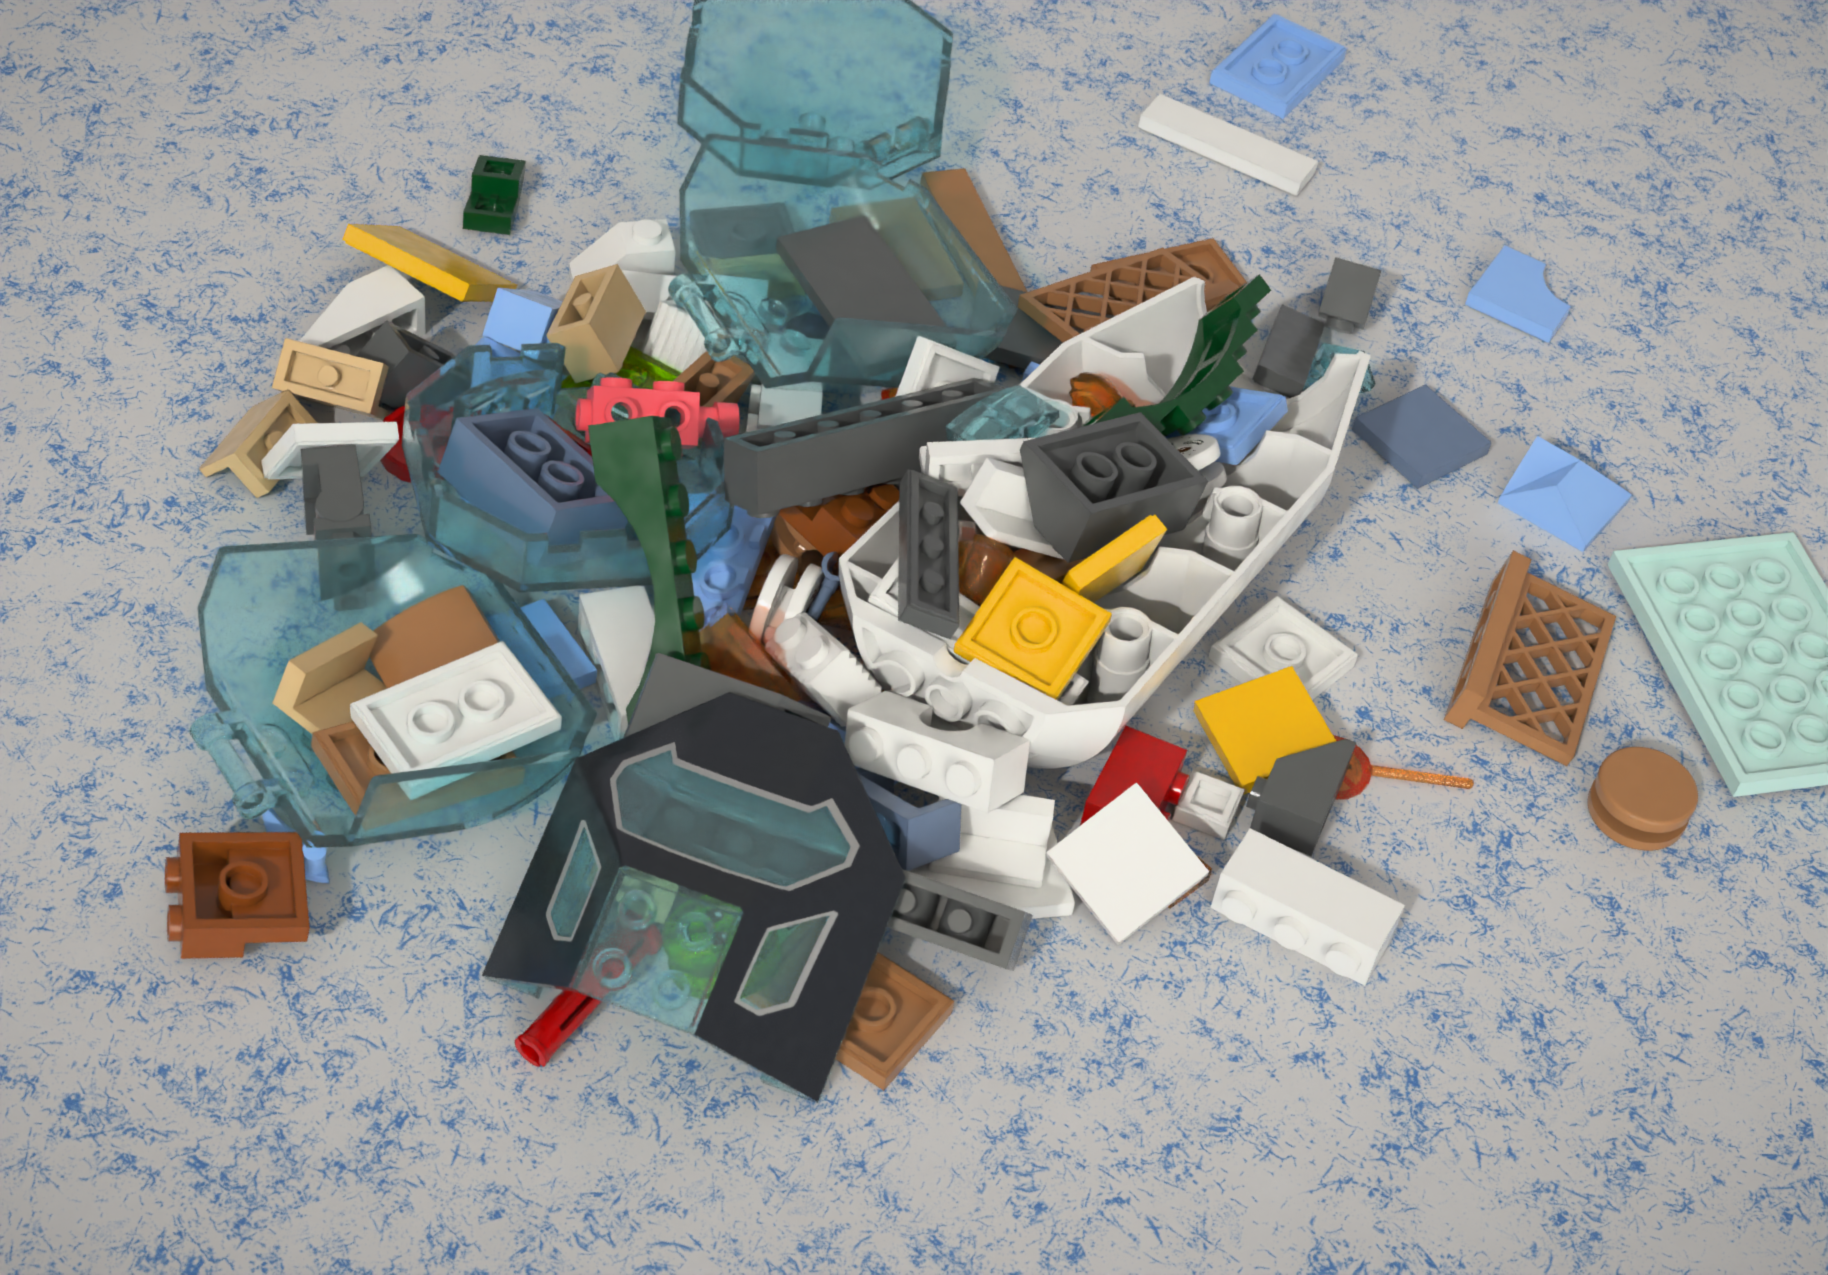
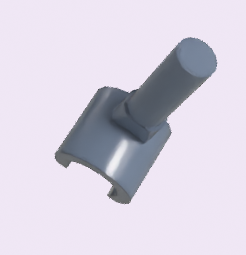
(828, 586)

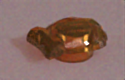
(1094, 392)

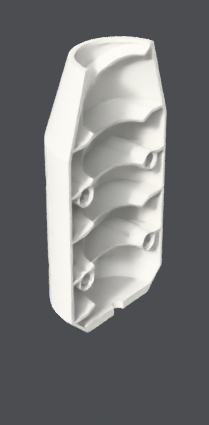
(1184, 581)

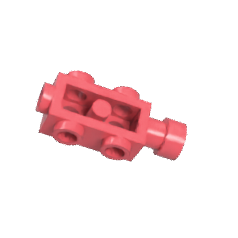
(654, 402)

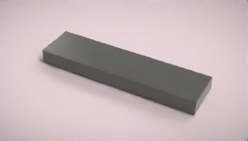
(1288, 352)
(928, 554)

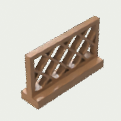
(1102, 282)
(1489, 652)

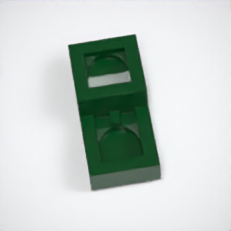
(494, 194)

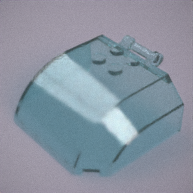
(756, 190)
(291, 596)

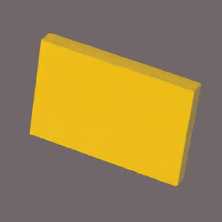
(426, 261)

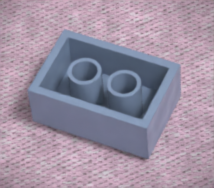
(528, 475)

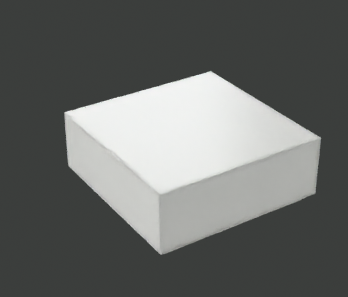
(1208, 805)

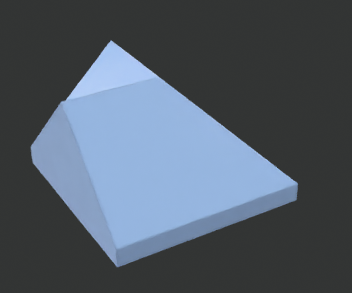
(1563, 495)

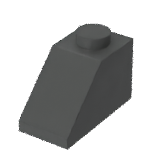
(1348, 295)
(408, 358)
(1300, 794)

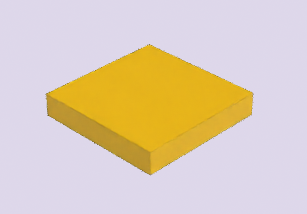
(1116, 560)
(1033, 629)
(1261, 723)

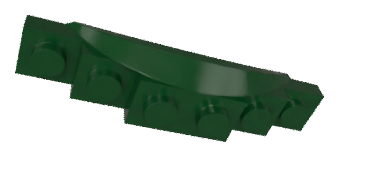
(1209, 366)

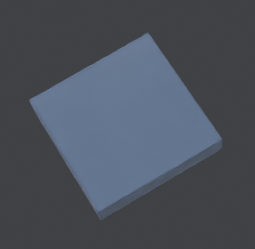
(1421, 436)

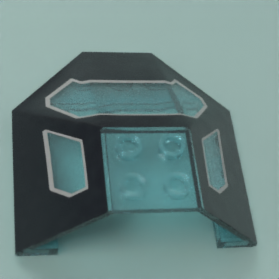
(713, 886)

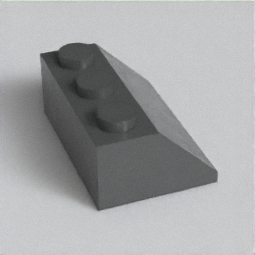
(1105, 480)

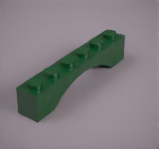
(639, 472)

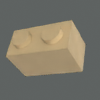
(597, 323)

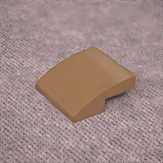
(430, 636)

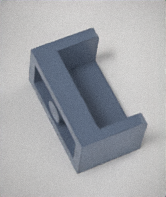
(913, 833)

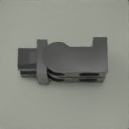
(333, 493)

